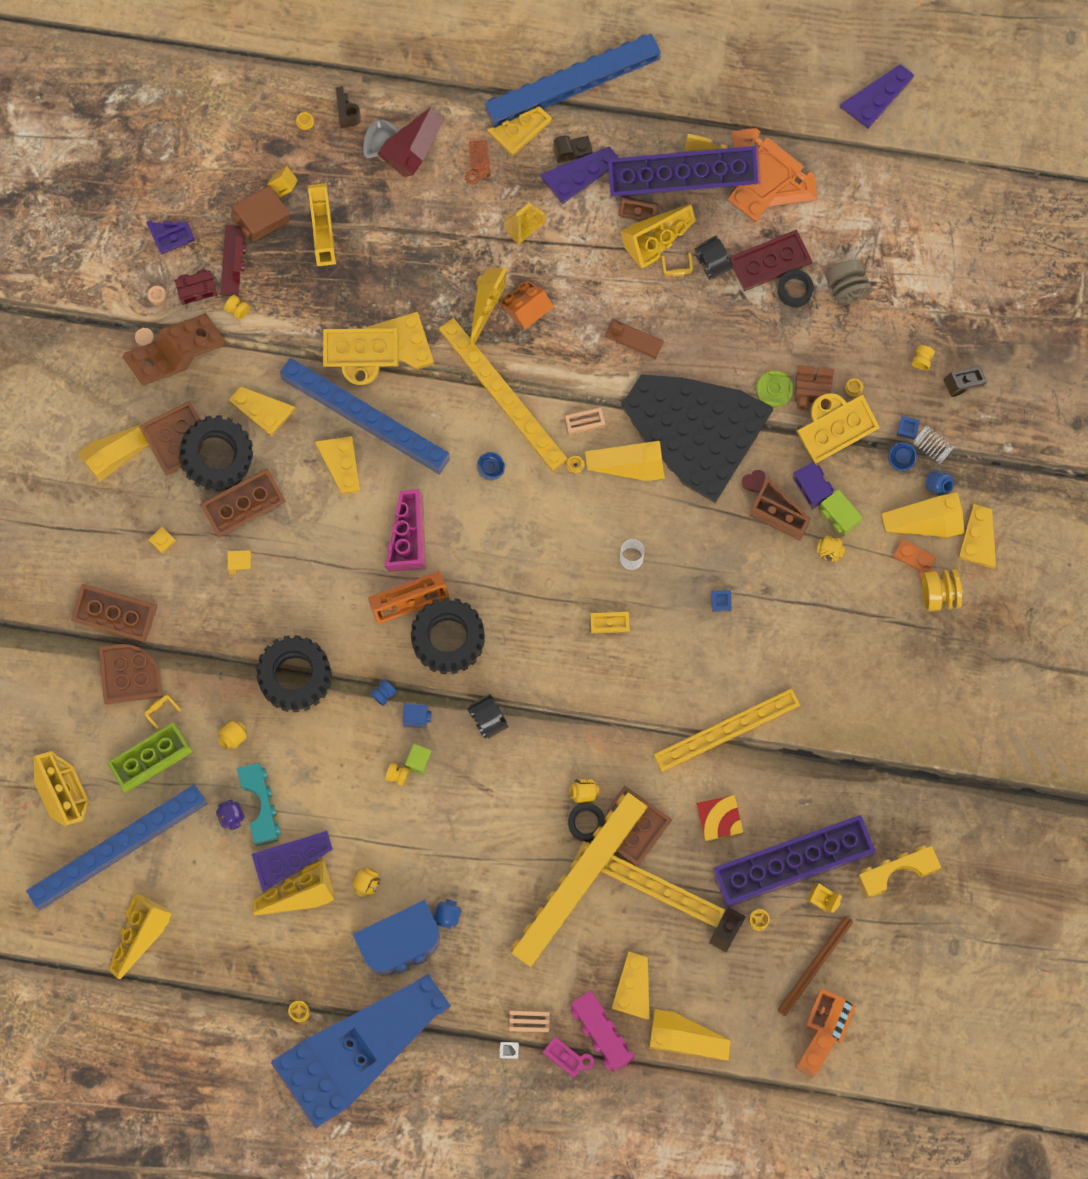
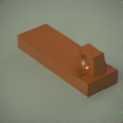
(634, 338)

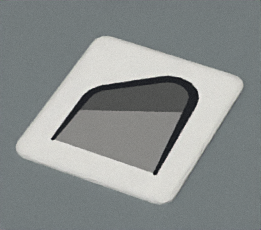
(509, 1050)

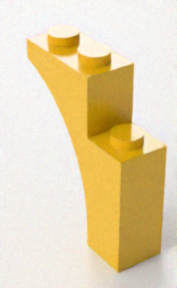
(322, 224)

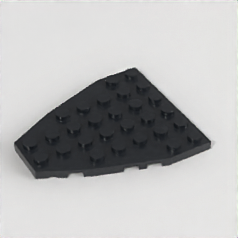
(699, 427)

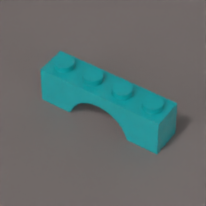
(253, 780)

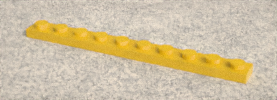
(503, 395)

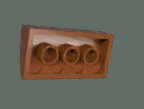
(242, 502)
(114, 612)

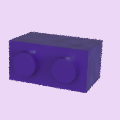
(812, 484)

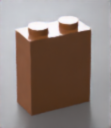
(260, 214)

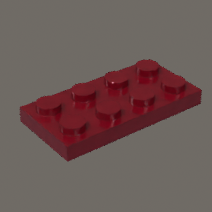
(770, 260)

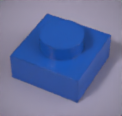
(908, 427)
(721, 601)

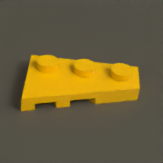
(520, 131)
(261, 409)
(341, 462)
(978, 540)
(633, 988)

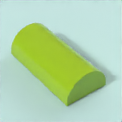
(149, 757)

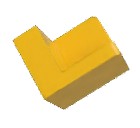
(282, 182)
(239, 561)

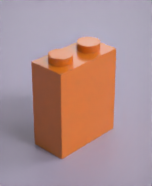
(816, 1053)

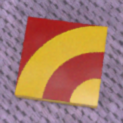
(719, 818)

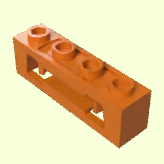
(407, 597)

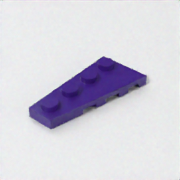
(875, 98)
(577, 175)
(284, 860)

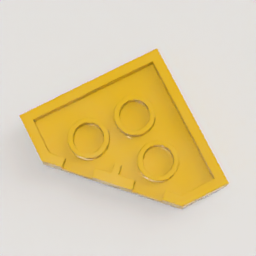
(412, 340)

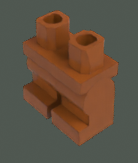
(808, 389)

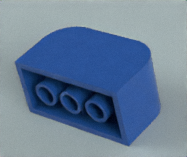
(399, 940)

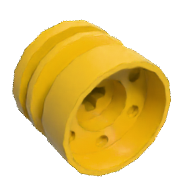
(938, 590)

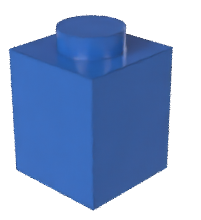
(416, 716)

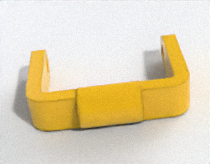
(677, 272)
(156, 705)

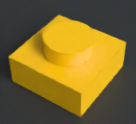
(162, 540)

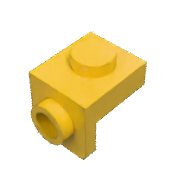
(824, 898)

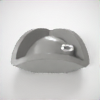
(376, 136)

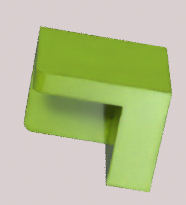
(418, 759)

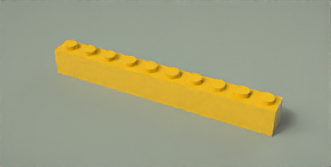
(579, 880)

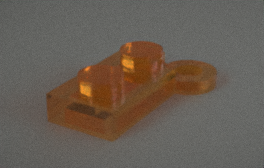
(479, 161)

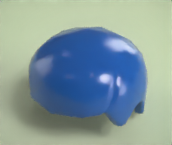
(902, 456)
(490, 466)

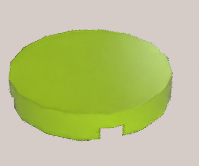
(774, 389)

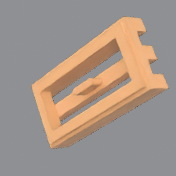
(584, 421)
(529, 1021)

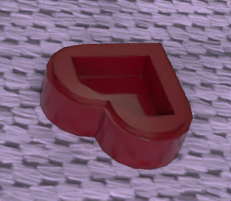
(754, 481)

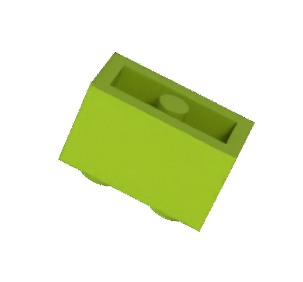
(840, 513)

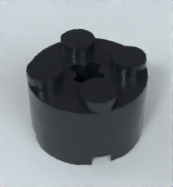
(714, 257)
(488, 715)

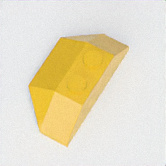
(59, 789)

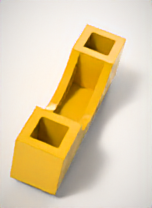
(921, 862)

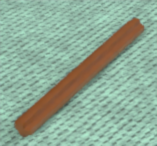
(815, 965)

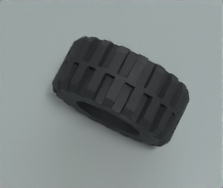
(224, 430)
(444, 611)
(285, 650)

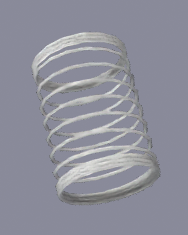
(920, 437)
(633, 564)

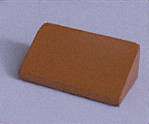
(637, 208)

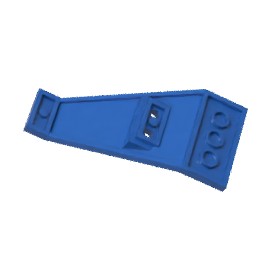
(326, 1072)

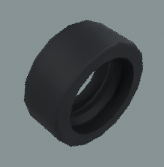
(802, 276)
(573, 814)

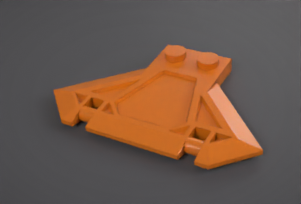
(776, 178)

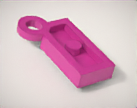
(567, 1058)

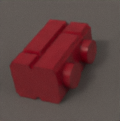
(196, 286)

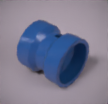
(383, 692)

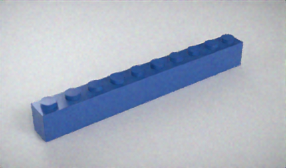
(573, 80)
(365, 416)
(116, 847)

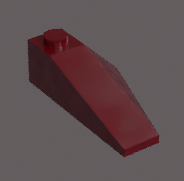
(410, 145)

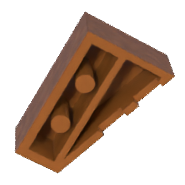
(779, 511)

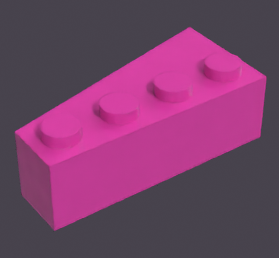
(408, 534)
(602, 1032)

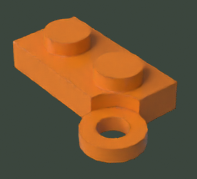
(914, 557)

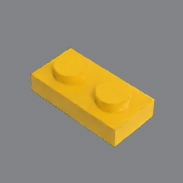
(609, 622)

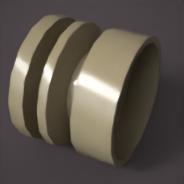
(848, 282)

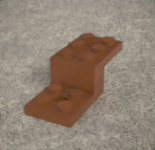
(174, 349)

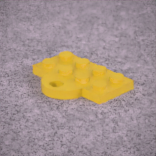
(361, 351)
(836, 426)

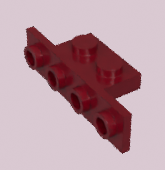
(232, 260)

